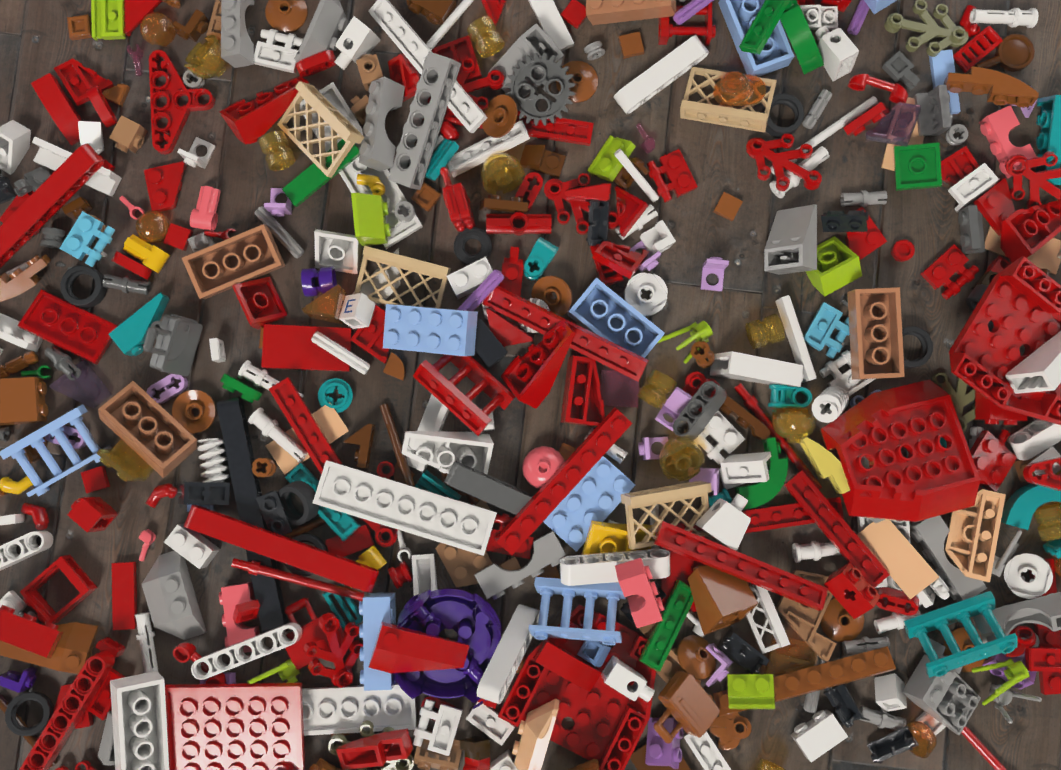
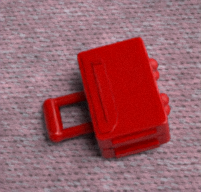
(457, 203)
(310, 632)

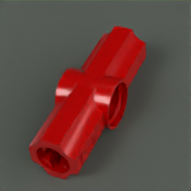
(504, 223)

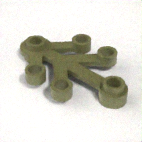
(929, 29)
(958, 398)
(393, 764)

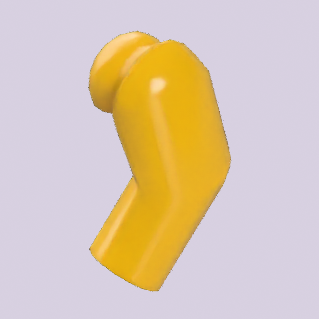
(373, 182)

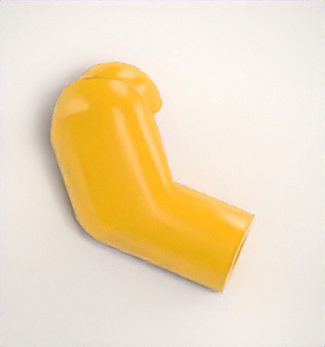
(9, 486)

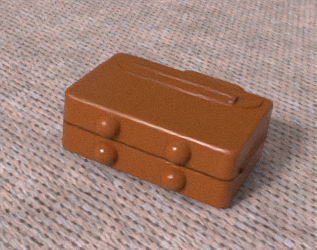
(688, 705)

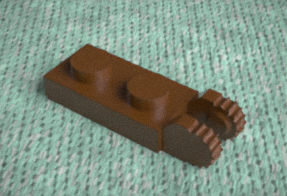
(745, 419)

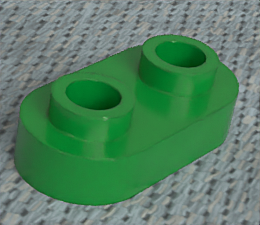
(232, 384)

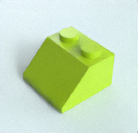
(370, 219)
(835, 267)

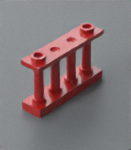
(666, 30)
(454, 399)

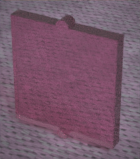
(618, 389)

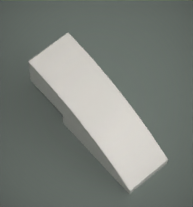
(424, 573)

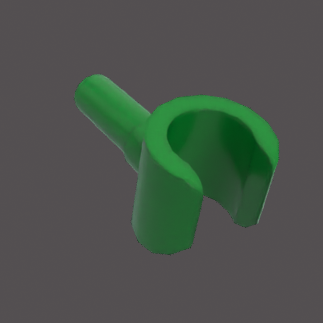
(39, 372)

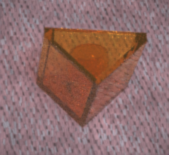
(327, 306)

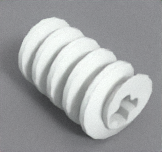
(830, 404)
(213, 460)

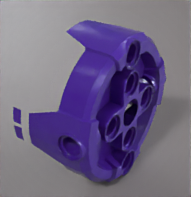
(474, 624)

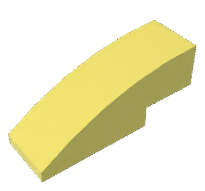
(825, 465)

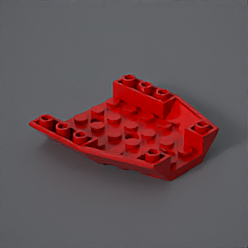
(1024, 312)
(897, 487)
(604, 720)

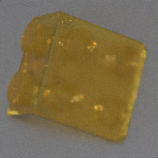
(126, 462)

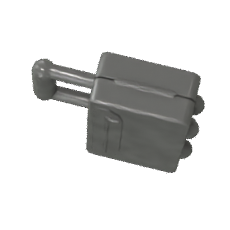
(174, 345)

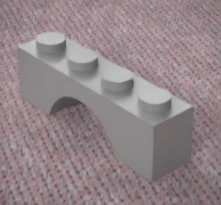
(235, 42)
(376, 147)
(931, 536)
(496, 579)
(1040, 610)

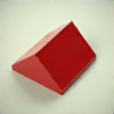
(260, 302)

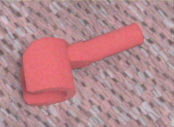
(131, 207)
(148, 538)

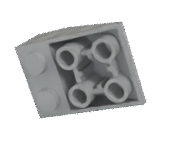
(530, 42)
(792, 241)
(942, 697)

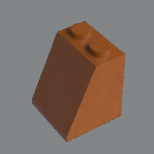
(22, 401)
(719, 598)

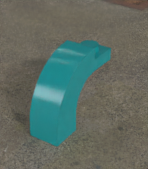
(1024, 502)

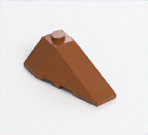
(70, 654)

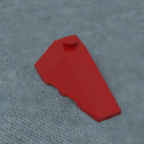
(256, 117)
(1030, 229)
(535, 372)
(412, 651)

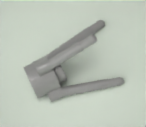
(1000, 563)
(1006, 697)

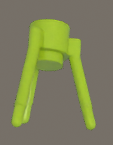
(699, 332)
(286, 671)
(1015, 673)

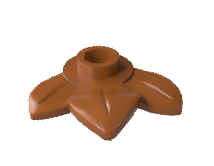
(726, 729)

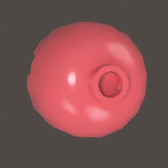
(541, 465)

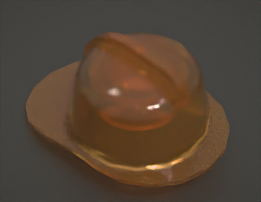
(739, 89)

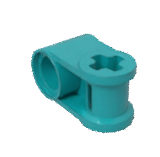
(541, 256)
(784, 396)

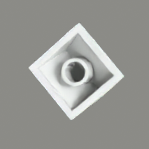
(337, 250)

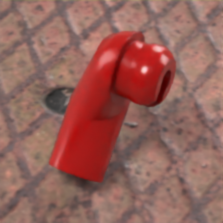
(971, 28)
(449, 131)
(160, 492)
(38, 514)

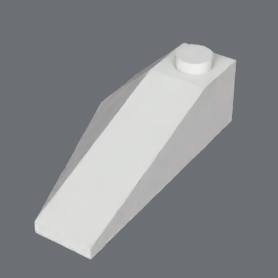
(444, 447)

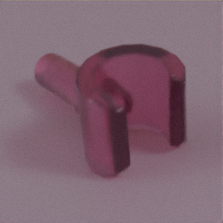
(136, 56)
(649, 143)

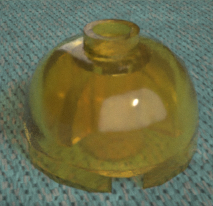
(206, 59)
(501, 172)
(793, 424)
(680, 458)

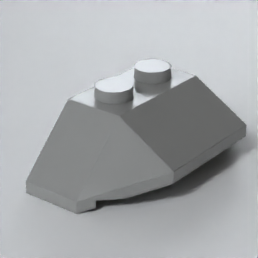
(323, 30)
(172, 597)

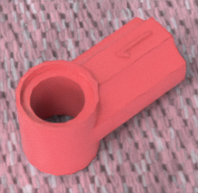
(205, 214)

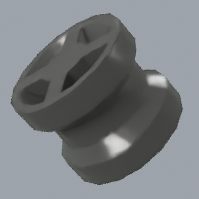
(52, 237)

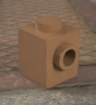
(369, 69)
(128, 135)

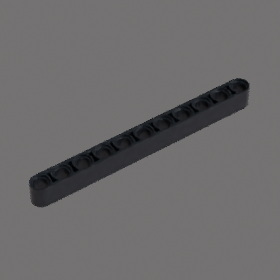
(246, 489)

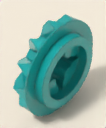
(329, 387)

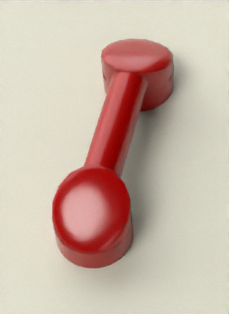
(897, 95)
(187, 651)

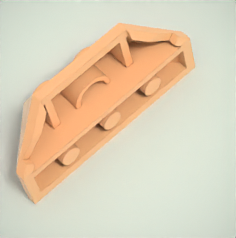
(975, 535)
(535, 736)

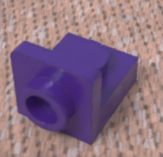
(18, 682)

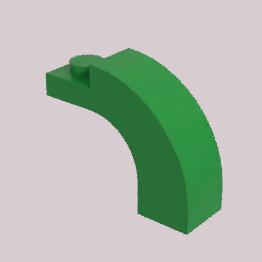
(801, 38)
(763, 492)

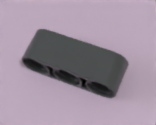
(709, 406)

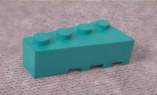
(1050, 134)

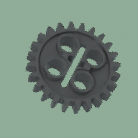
(552, 72)

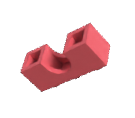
(996, 129)
(635, 581)
(229, 598)

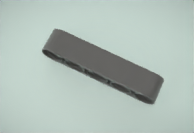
(487, 488)

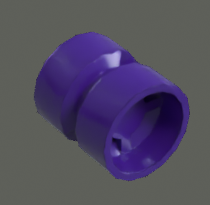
(326, 279)

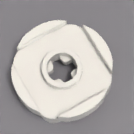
(650, 282)
(1017, 583)

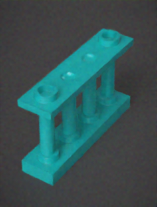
(960, 612)

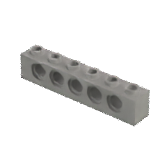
(433, 115)

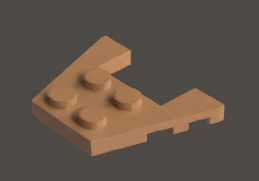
(464, 564)
(806, 620)

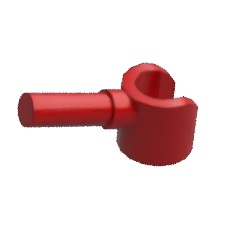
(224, 235)

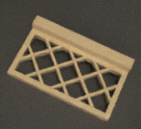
(719, 114)
(332, 118)
(406, 263)
(660, 496)

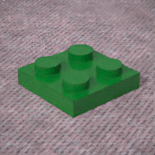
(917, 166)

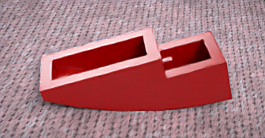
(58, 106)
(567, 665)
(375, 749)

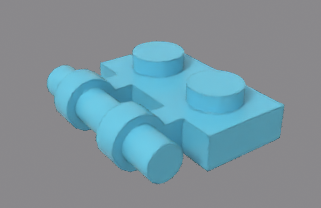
(83, 235)
(821, 328)

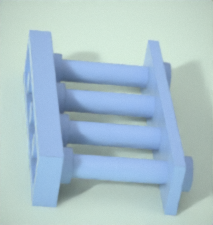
(36, 440)
(551, 586)

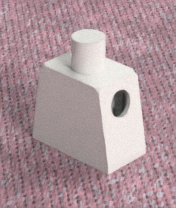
(355, 42)
(836, 52)
(726, 521)
(619, 674)

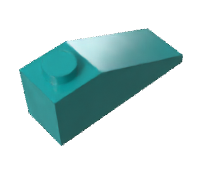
(132, 332)

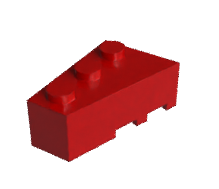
(582, 393)
(27, 633)

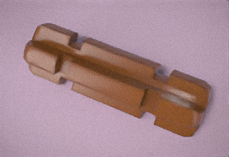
(18, 364)

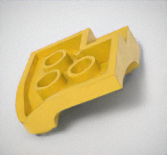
(611, 538)

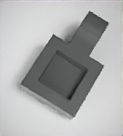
(900, 68)
(31, 181)

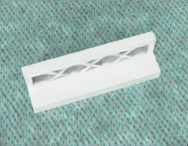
(53, 157)
(12, 333)
(432, 420)
(771, 618)

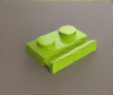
(107, 19)
(605, 163)
(751, 691)

